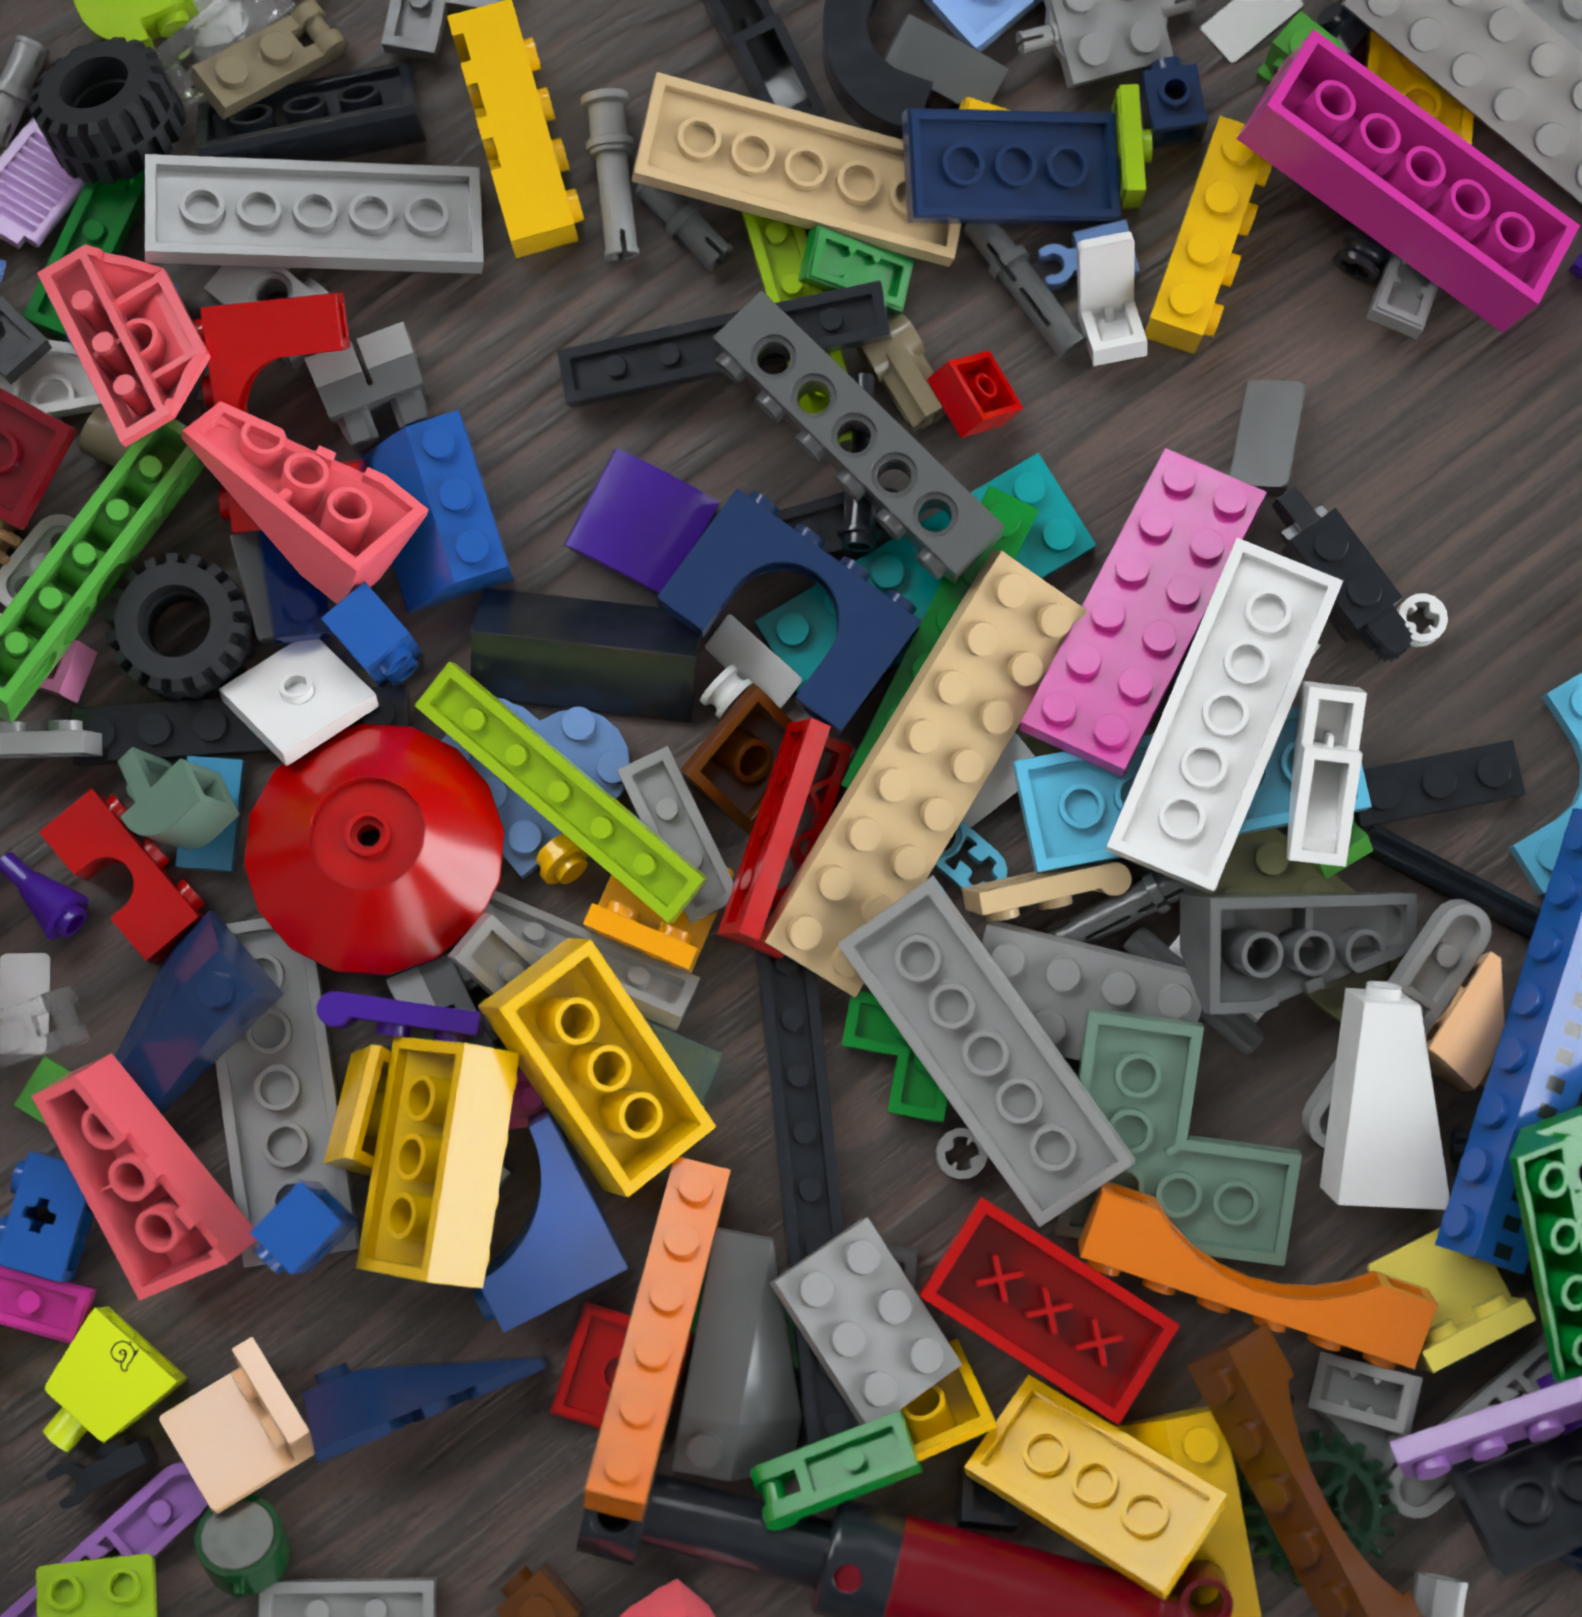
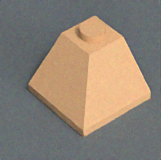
(1469, 1028)

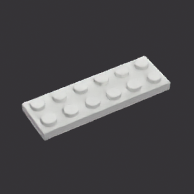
(1224, 716)

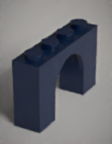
(753, 541)

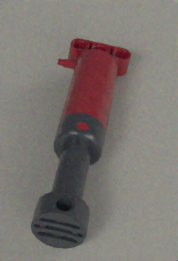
(888, 1561)

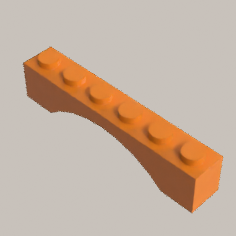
(1366, 1313)
(656, 1340)

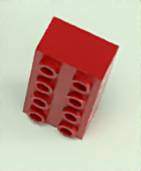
(1048, 1310)

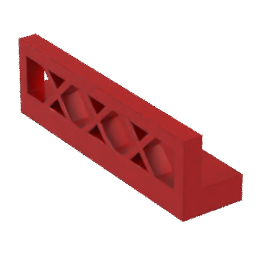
(776, 825)

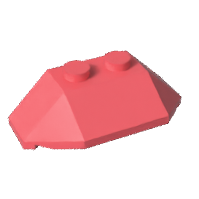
(127, 336)

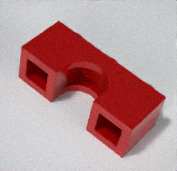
(93, 837)

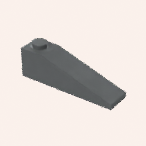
(1271, 946)

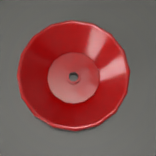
(386, 901)

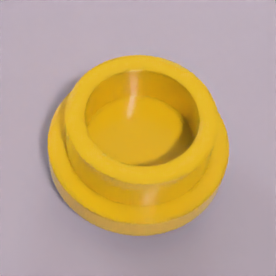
(561, 861)

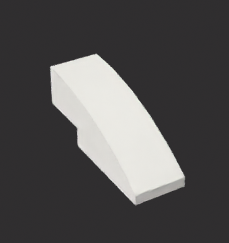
(1325, 773)

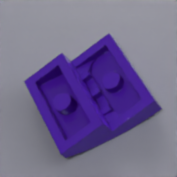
(640, 521)

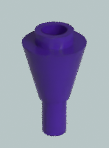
(54, 906)

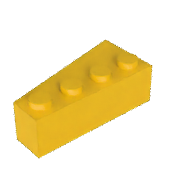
(514, 128)

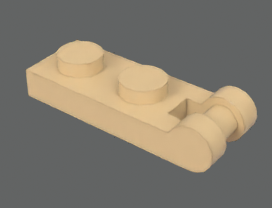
(1051, 890)

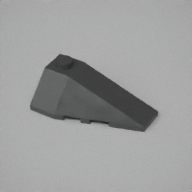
(741, 1374)

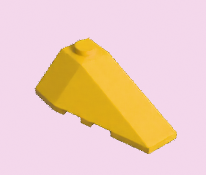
(1199, 1446)

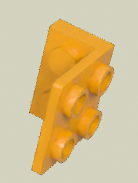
(635, 925)

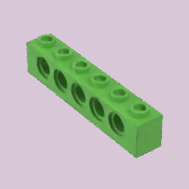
(91, 560)

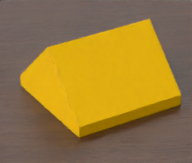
(359, 1111)
(948, 1411)

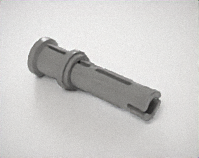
(610, 147)

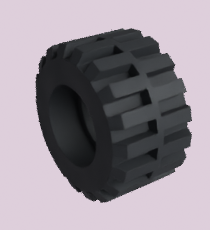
(107, 109)
(149, 597)

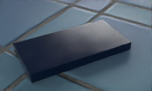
(1010, 167)

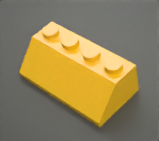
(438, 1161)

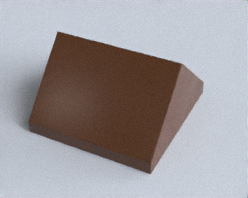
(739, 757)

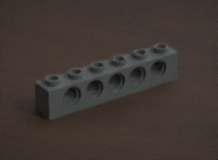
(765, 330)

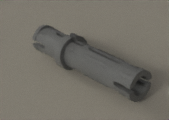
(1011, 267)
(1114, 913)

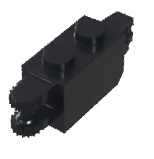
(1366, 594)

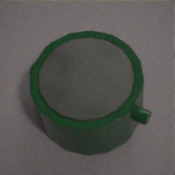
(243, 1546)

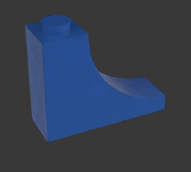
(561, 1245)

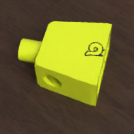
(107, 1381)

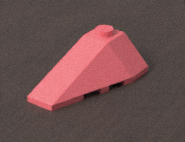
(318, 512)

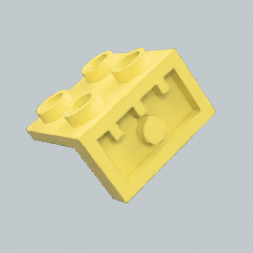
(1470, 1298)

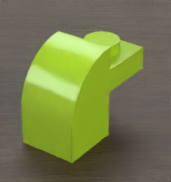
(135, 18)

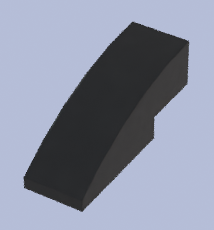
(764, 54)

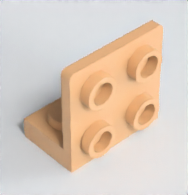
(238, 1431)

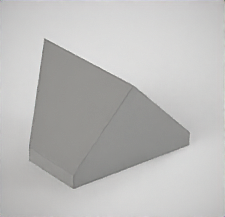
(1365, 1404)

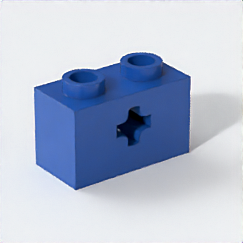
(374, 636)
(302, 1229)
(25, 1239)

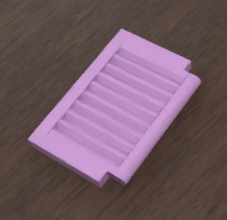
(33, 189)

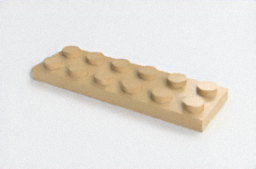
(783, 167)

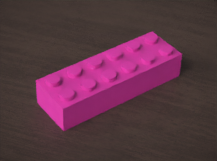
(1409, 182)

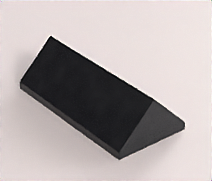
(320, 118)
(584, 655)

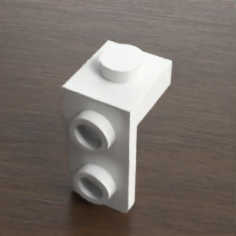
(1107, 299)

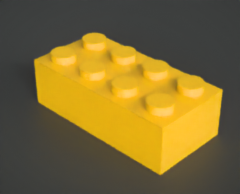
(597, 1066)

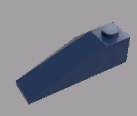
(194, 1011)
(377, 1400)

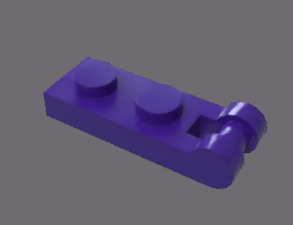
(398, 1017)

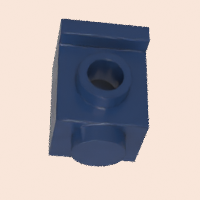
(1169, 119)

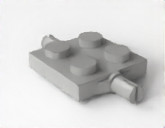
(1104, 36)

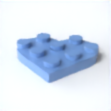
(582, 738)

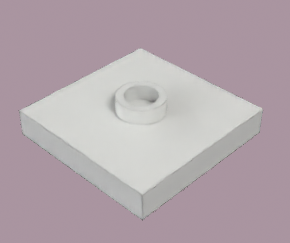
(298, 698)

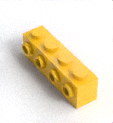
(1205, 241)

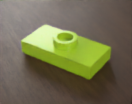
(1133, 145)

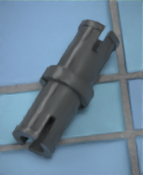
(686, 223)

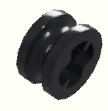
(1361, 257)

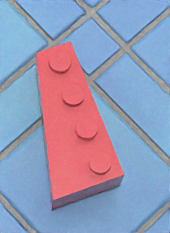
(141, 1179)

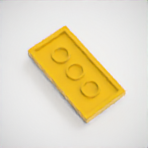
(1097, 1486)

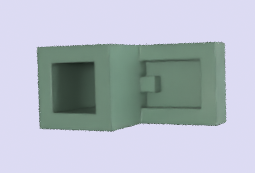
(175, 802)

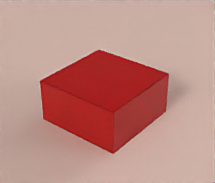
(975, 393)

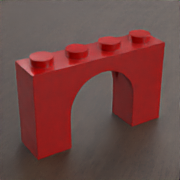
(251, 336)

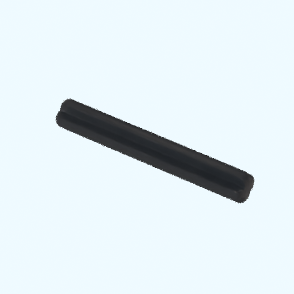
(1452, 880)

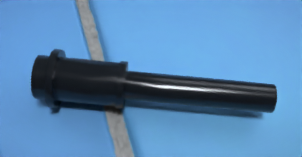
(859, 525)

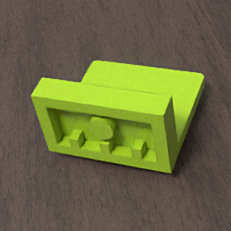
(98, 1588)

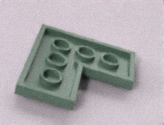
(1218, 1192)

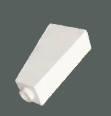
(1383, 1111)

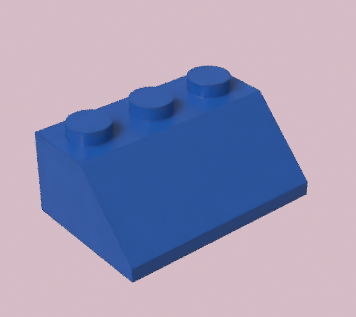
(459, 540)

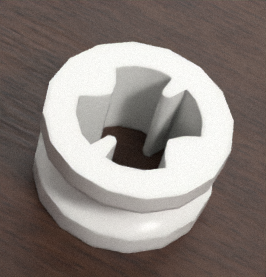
(1433, 610)
(725, 691)

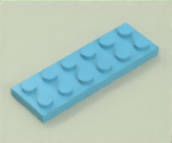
(1075, 804)

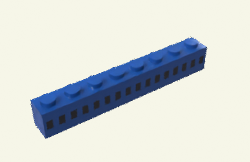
(1531, 1075)

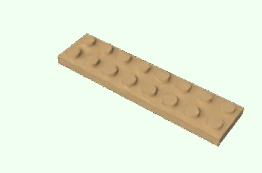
(924, 765)

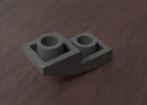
(946, 61)

